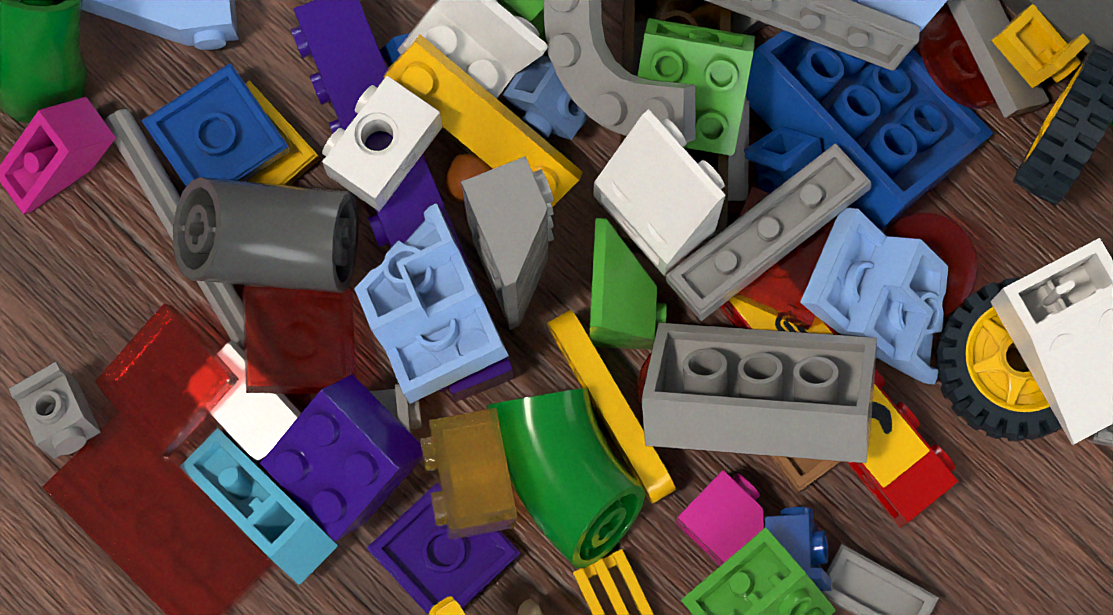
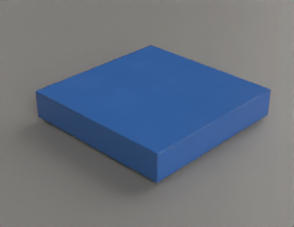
(216, 131)

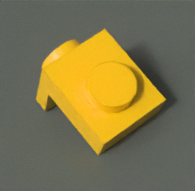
(1038, 48)

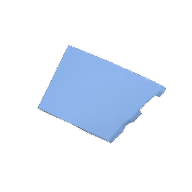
(880, 291)
(429, 311)

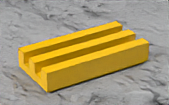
(601, 569)

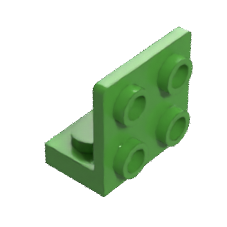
(715, 64)
(758, 582)

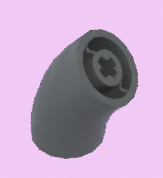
(266, 235)

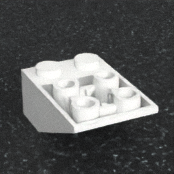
(661, 193)
(1066, 335)

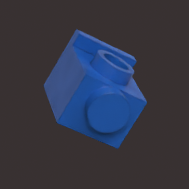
(781, 156)
(803, 541)

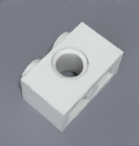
(377, 174)

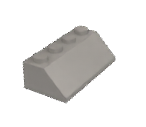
(511, 231)
(760, 392)

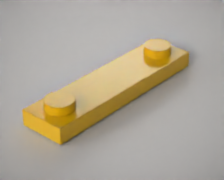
(478, 116)

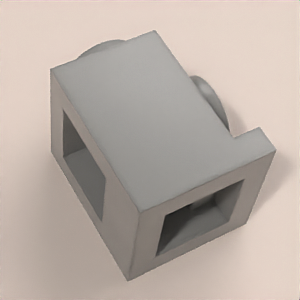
(55, 411)

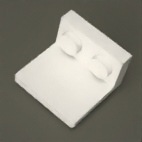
(480, 40)

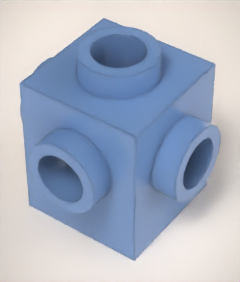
(544, 101)

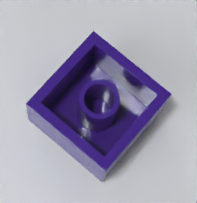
(343, 457)

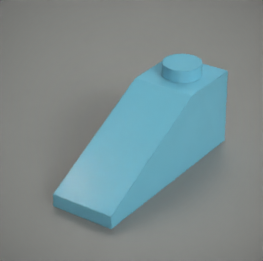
(258, 506)

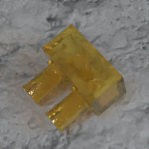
(470, 474)

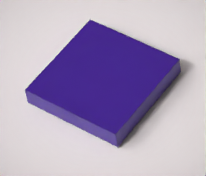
(434, 566)

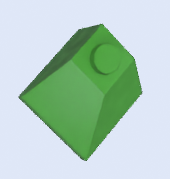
(621, 295)

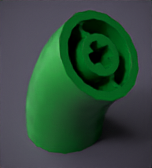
(39, 56)
(568, 474)

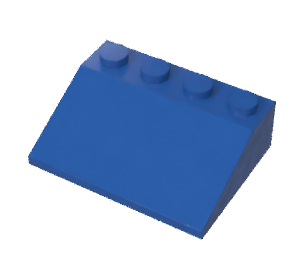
(884, 120)

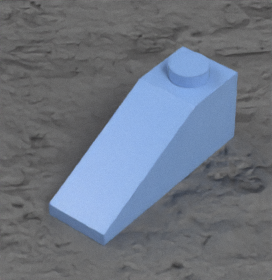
(187, 22)

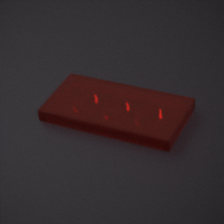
(156, 523)

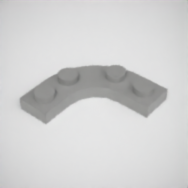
(599, 82)

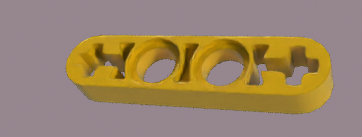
(611, 406)

